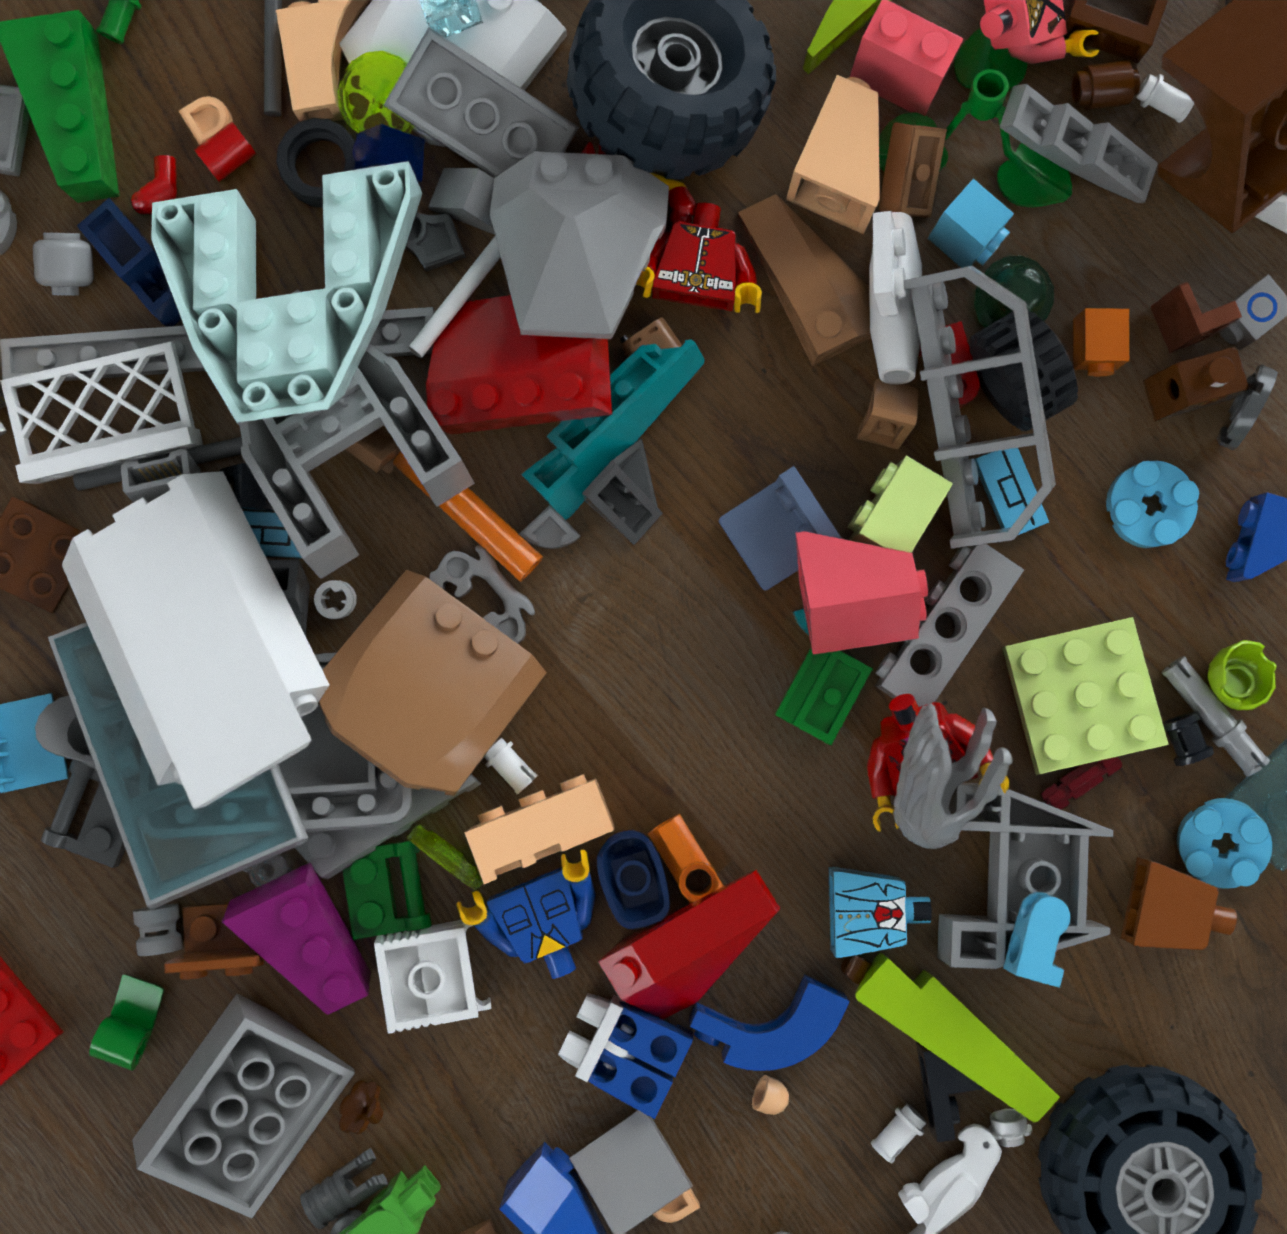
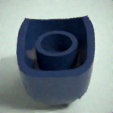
(633, 879)

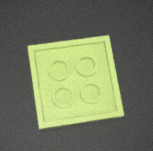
(1084, 696)

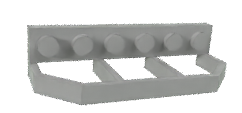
(951, 427)

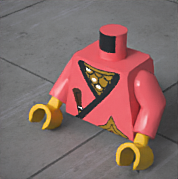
(1032, 30)

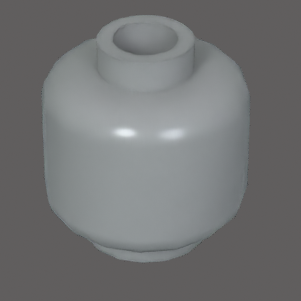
(63, 263)

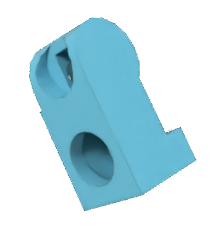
(1036, 938)

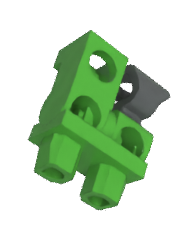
(394, 1209)

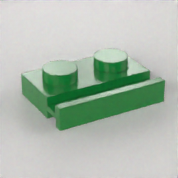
(823, 693)

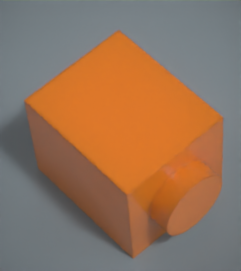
(1101, 340)

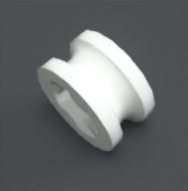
(334, 612)

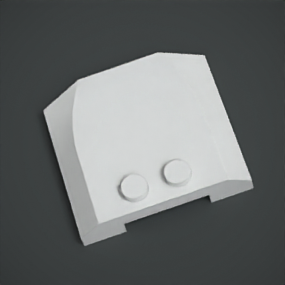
(512, 39)

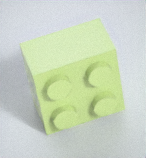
(902, 506)

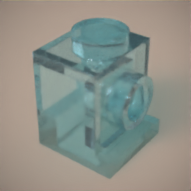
(451, 16)

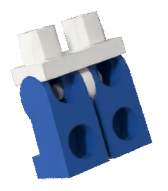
(629, 1053)

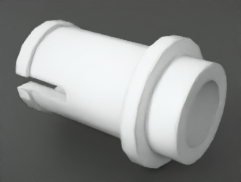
(1164, 97)
(509, 765)
(899, 1133)

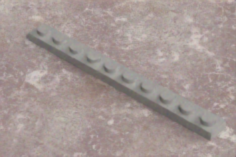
(42, 353)

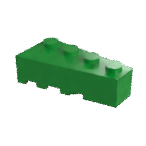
(65, 95)

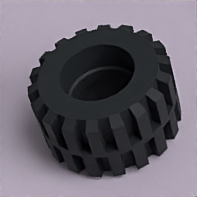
(1006, 383)

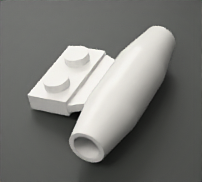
(892, 311)

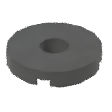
(1247, 407)

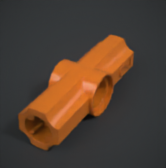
(683, 855)

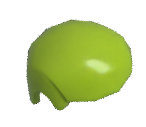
(1242, 676)

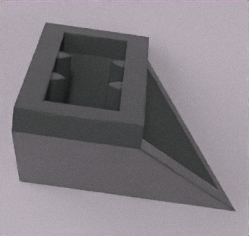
(625, 494)

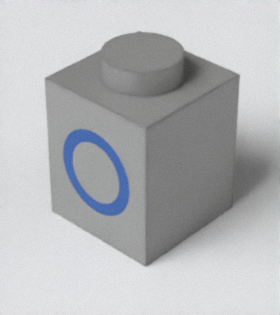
(1261, 309)

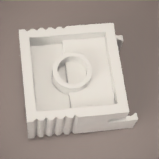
(427, 977)

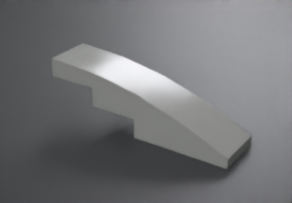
(1076, 144)

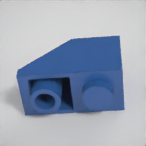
(1261, 537)

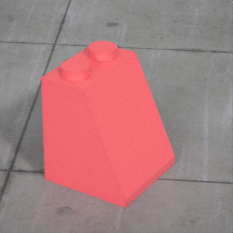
(905, 57)
(858, 593)

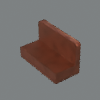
(1182, 319)

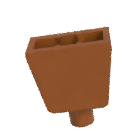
(1173, 909)

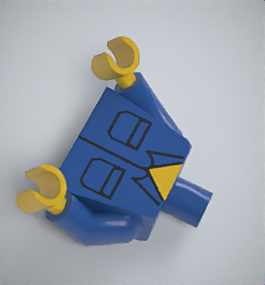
(538, 916)

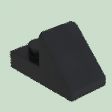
(938, 1082)

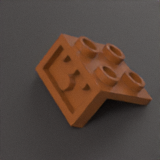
(211, 945)

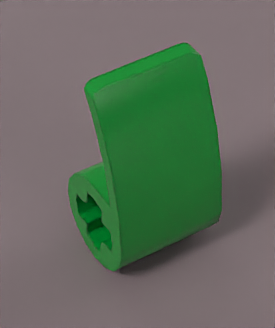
(126, 1032)

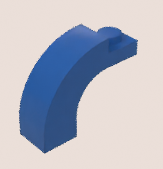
(782, 1041)

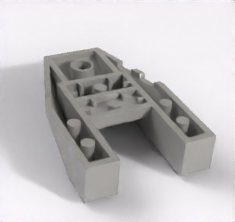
(289, 446)

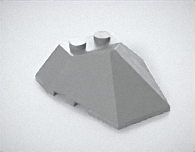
(575, 239)

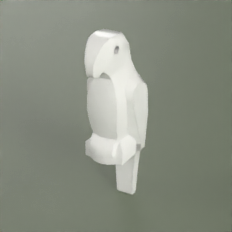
(954, 1183)

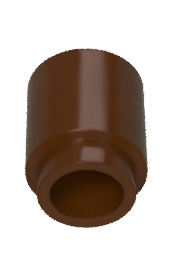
(1105, 85)

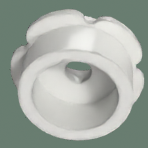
(1009, 1127)

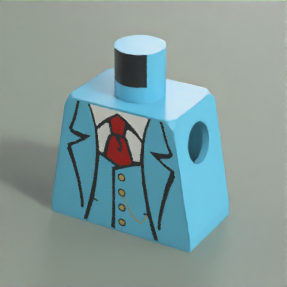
(871, 911)

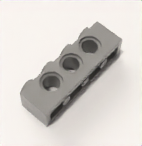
(995, 578)

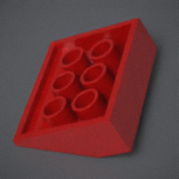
(496, 378)

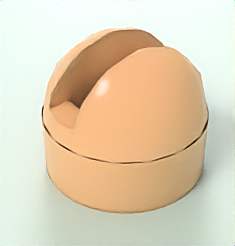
(770, 1096)

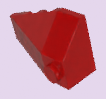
(688, 950)

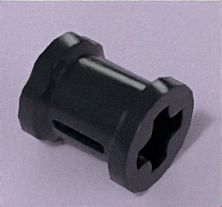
(1187, 739)

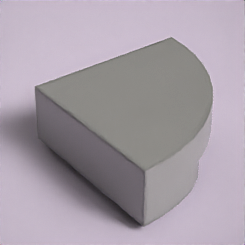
(550, 531)

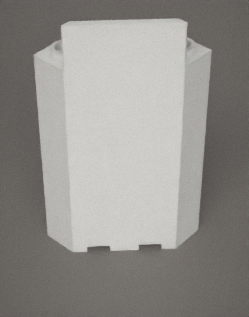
(197, 637)

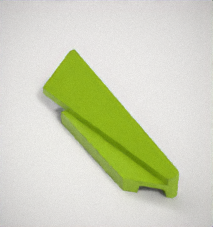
(954, 1034)

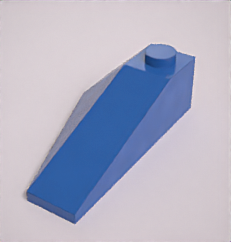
(549, 1197)

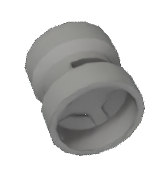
(156, 920)

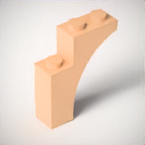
(313, 53)

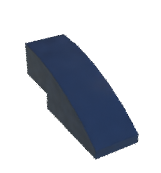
(131, 259)

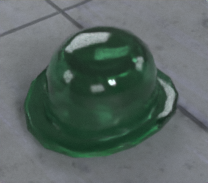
(1022, 278)

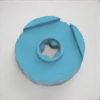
(1175, 494)
(1237, 866)

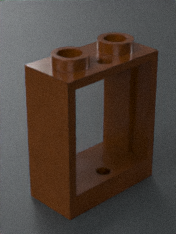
(1116, 33)

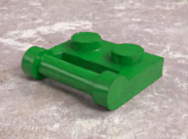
(372, 895)

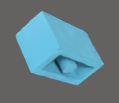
(971, 226)

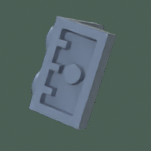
(767, 524)

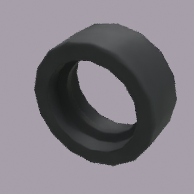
(300, 137)

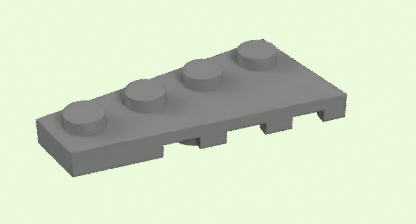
(338, 849)

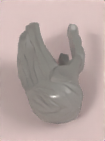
(930, 780)

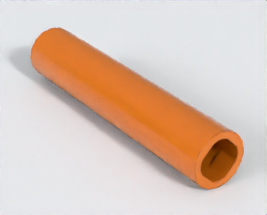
(484, 527)

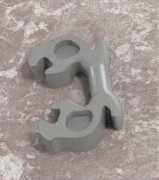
(460, 568)

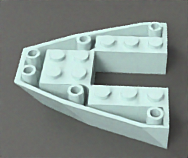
(295, 347)

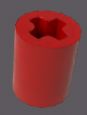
(225, 151)

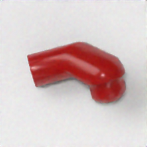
(161, 188)

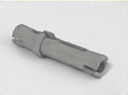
(1225, 728)

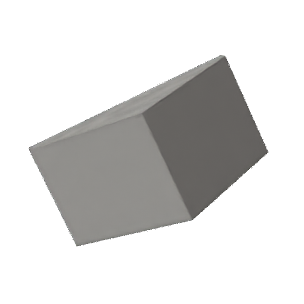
(465, 196)

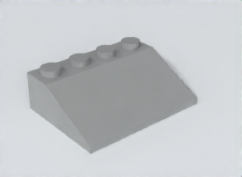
(240, 1108)

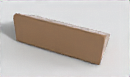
(912, 169)

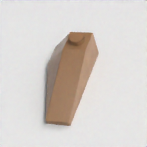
(814, 285)

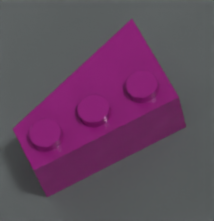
(302, 938)

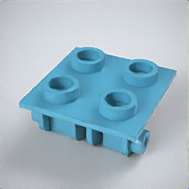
(22, 757)

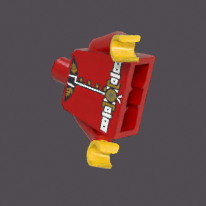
(701, 265)

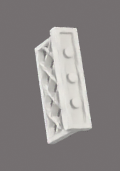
(99, 452)

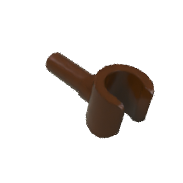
(855, 968)

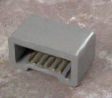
(151, 478)

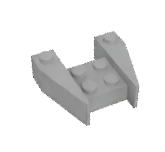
(1029, 852)

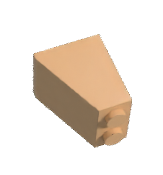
(841, 157)

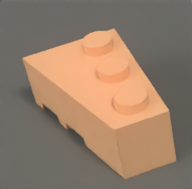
(538, 827)

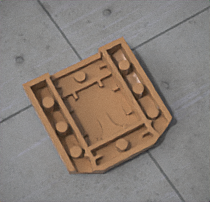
(426, 686)

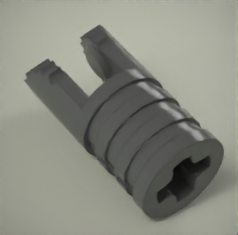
(339, 1193)

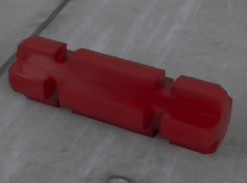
(1079, 782)

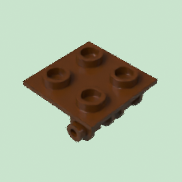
(33, 553)

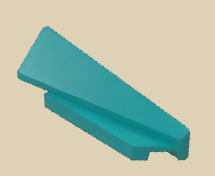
(587, 445)

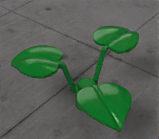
(991, 73)

